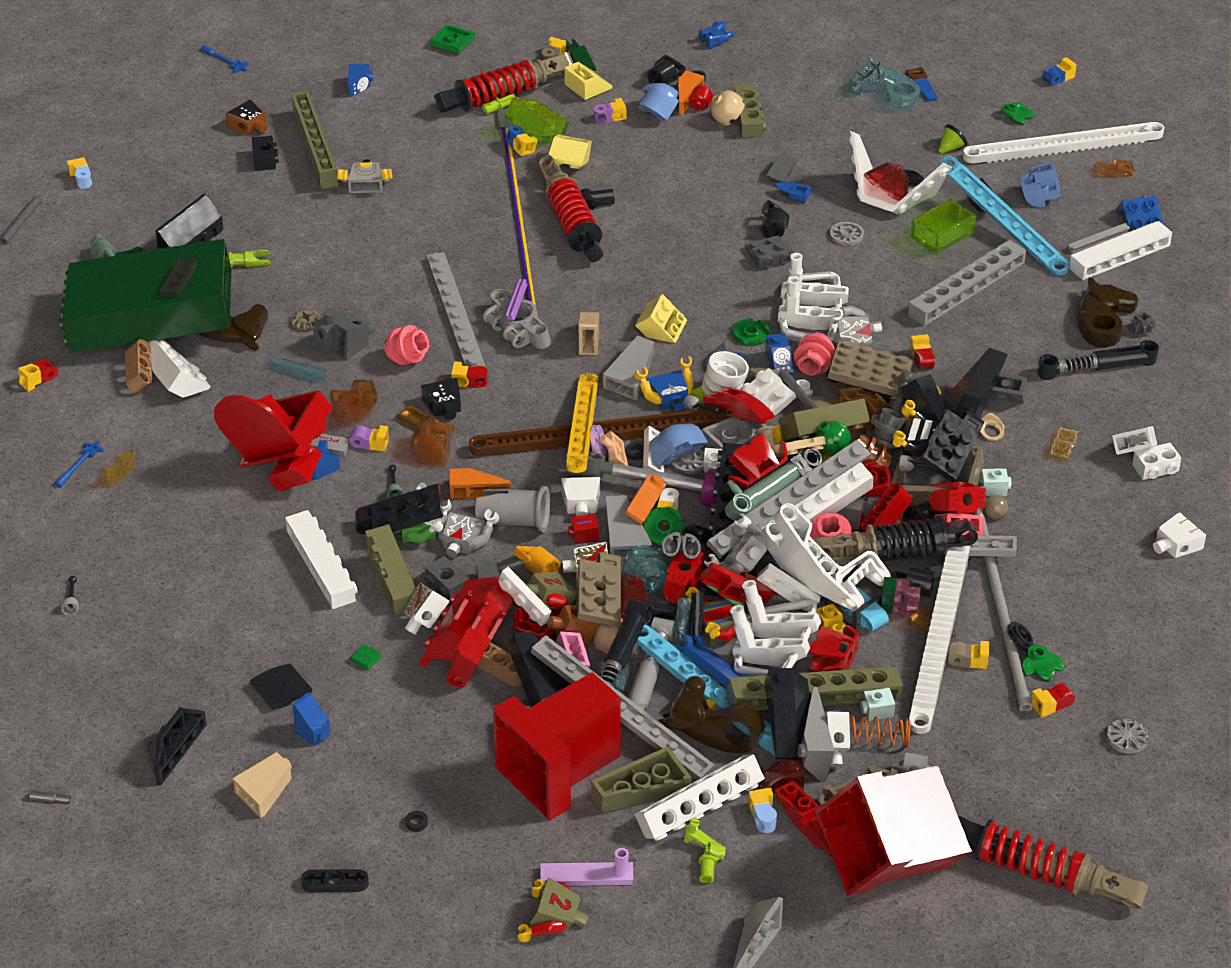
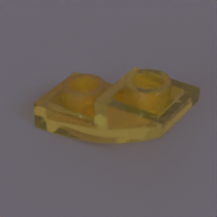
(1064, 443)
(124, 465)

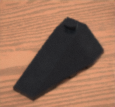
(976, 385)
(788, 708)

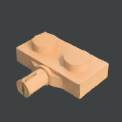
(615, 448)

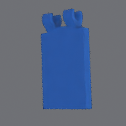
(708, 659)

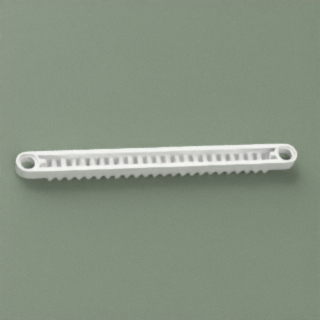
(1063, 142)
(938, 638)

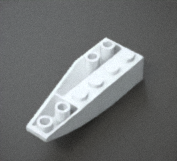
(175, 371)

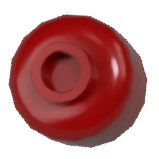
(700, 97)

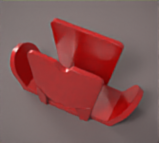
(755, 459)
(952, 500)
(677, 579)
(827, 653)

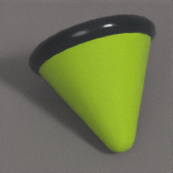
(951, 139)

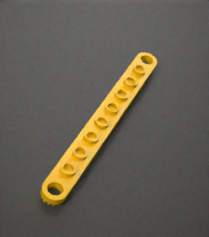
(582, 423)

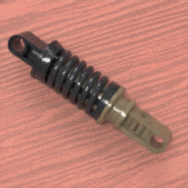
(900, 540)

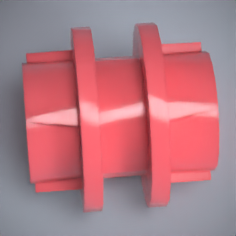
(406, 345)
(814, 354)
(829, 525)

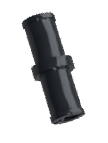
(696, 614)

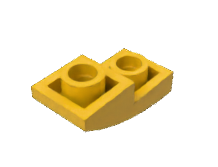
(831, 618)

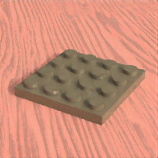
(868, 368)

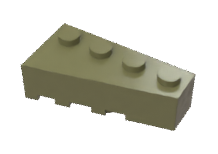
(806, 422)
(389, 567)
(640, 782)

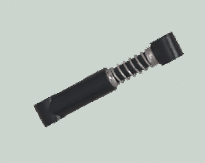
(1144, 354)
(635, 617)

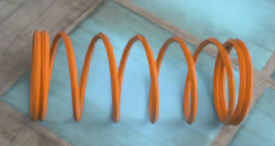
(906, 736)

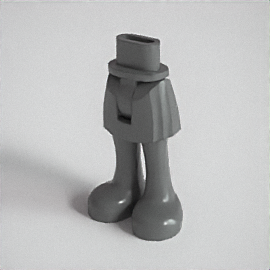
(676, 543)

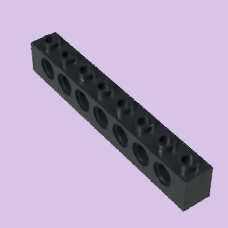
(721, 493)

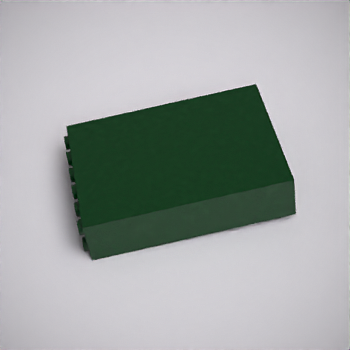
(120, 302)

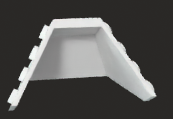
(877, 197)

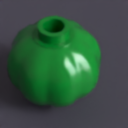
(836, 437)

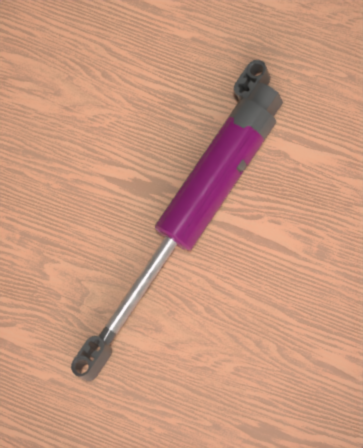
(597, 467)

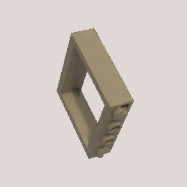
(921, 494)

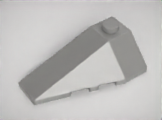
(816, 742)
(758, 931)

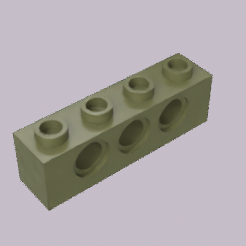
(751, 118)

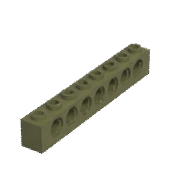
(314, 140)
(833, 686)

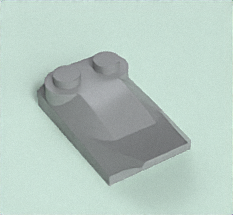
(730, 431)

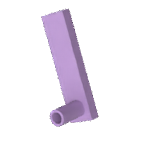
(590, 874)

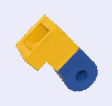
(1060, 72)
(520, 140)

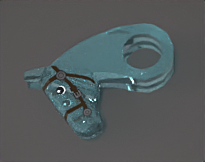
(899, 90)

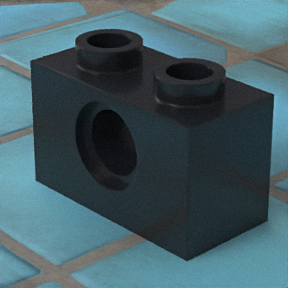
(264, 153)

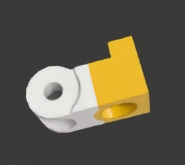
(669, 498)

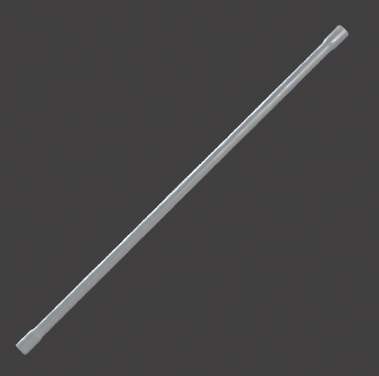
(1022, 693)

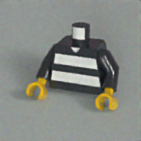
(916, 433)

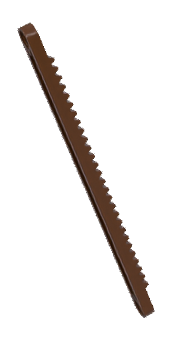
(560, 435)

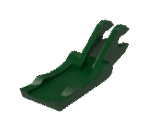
(580, 54)

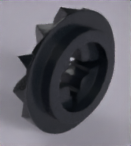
(914, 178)
(701, 533)
(1020, 636)

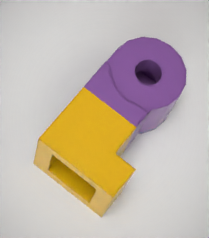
(610, 111)
(370, 438)

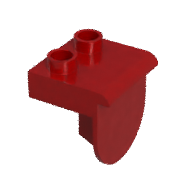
(272, 428)

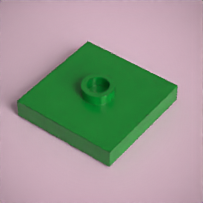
(452, 39)

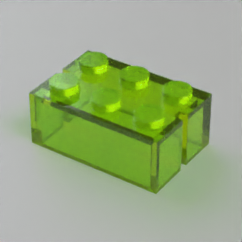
(536, 119)
(943, 226)

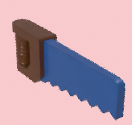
(920, 78)

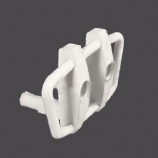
(814, 294)
(779, 629)

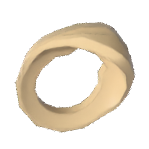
(991, 419)

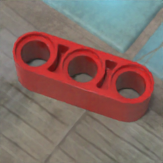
(888, 507)

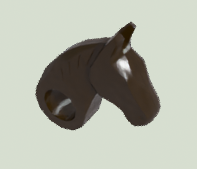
(1098, 311)
(243, 329)
(713, 727)

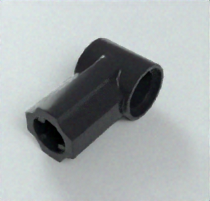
(598, 198)

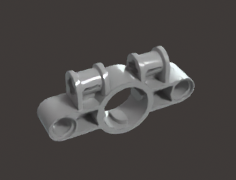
(526, 331)

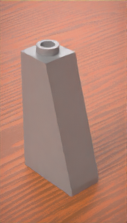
(620, 374)
(623, 531)

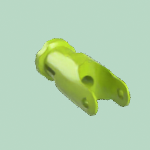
(249, 258)

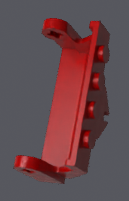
(467, 627)

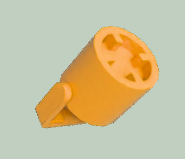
(538, 559)

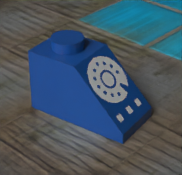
(358, 78)
(779, 352)

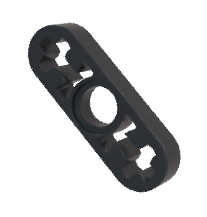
(328, 874)

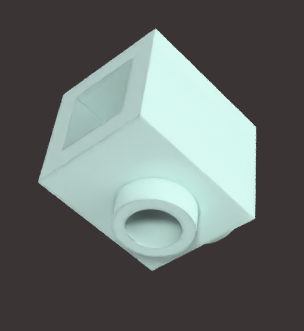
(995, 481)
(878, 703)

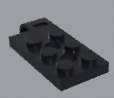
(962, 432)
(388, 510)

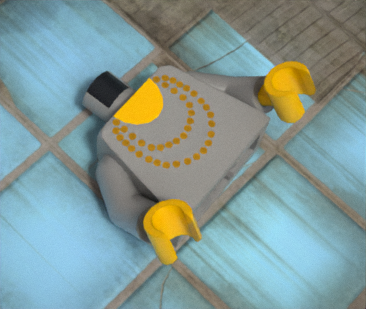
(365, 177)

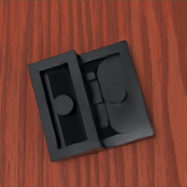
(280, 685)

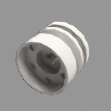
(724, 371)

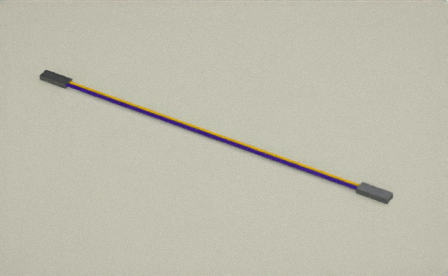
(503, 125)

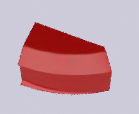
(295, 470)

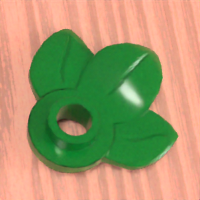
(1017, 112)
(1043, 665)

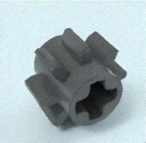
(1143, 323)

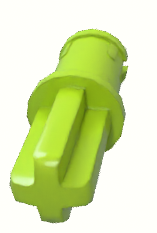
(497, 104)

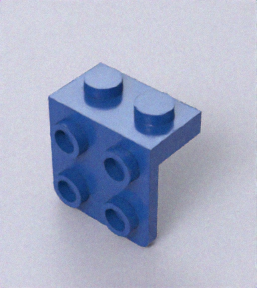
(1140, 211)

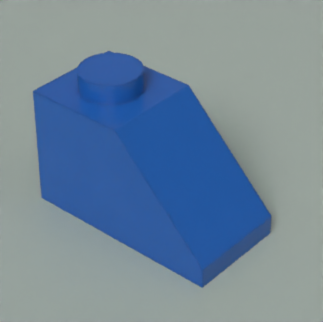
(310, 720)

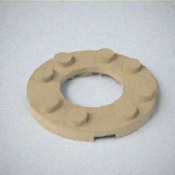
(800, 446)

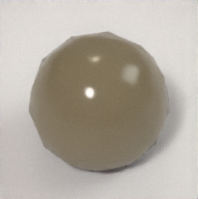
(996, 507)

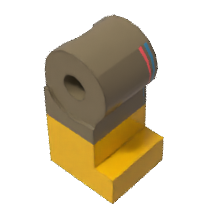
(554, 48)
(772, 433)
(969, 655)

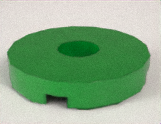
(757, 338)
(660, 515)

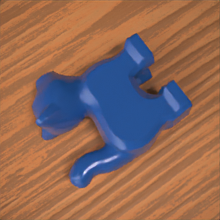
(715, 34)

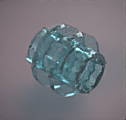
(650, 568)

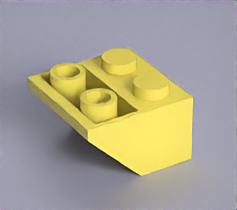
(585, 81)
(570, 151)
(661, 320)

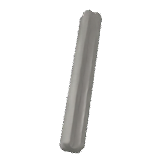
(1098, 238)

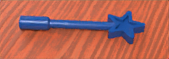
(237, 66)
(89, 450)

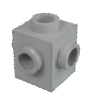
(913, 759)

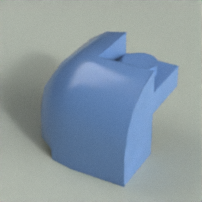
(659, 100)
(1041, 184)
(676, 441)

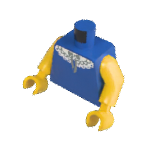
(669, 388)

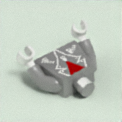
(855, 325)
(465, 533)
(746, 551)

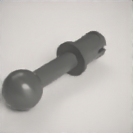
(898, 402)

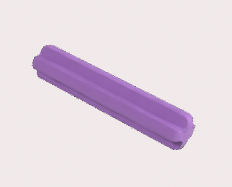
(515, 300)

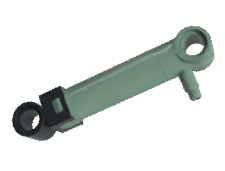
(769, 486)

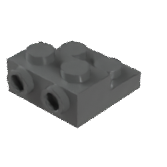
(769, 252)

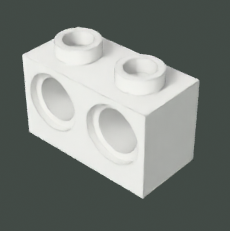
(1156, 461)

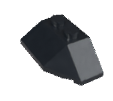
(174, 741)

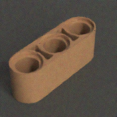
(138, 366)
(499, 664)

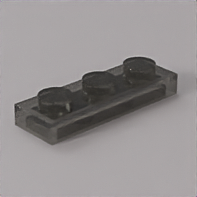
(178, 278)

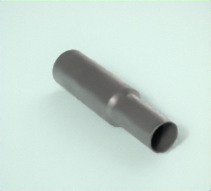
(48, 797)

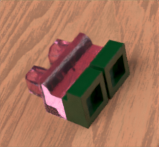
(899, 597)

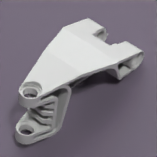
(806, 560)

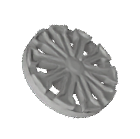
(846, 232)
(689, 460)
(1127, 736)

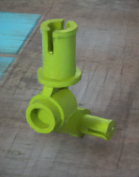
(712, 852)

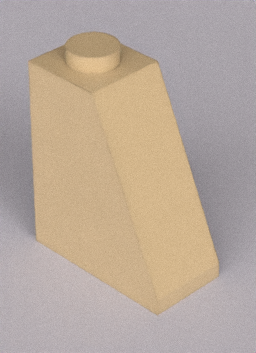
(588, 333)
(263, 783)

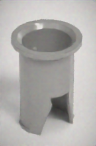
(516, 507)

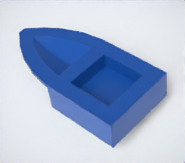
(796, 191)

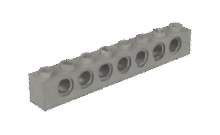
(966, 282)

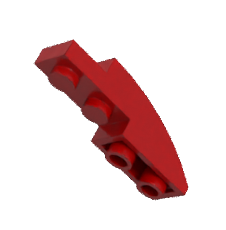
(741, 404)
(730, 583)
(802, 812)

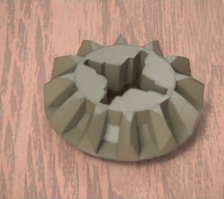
(301, 323)

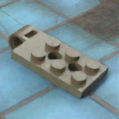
(603, 574)

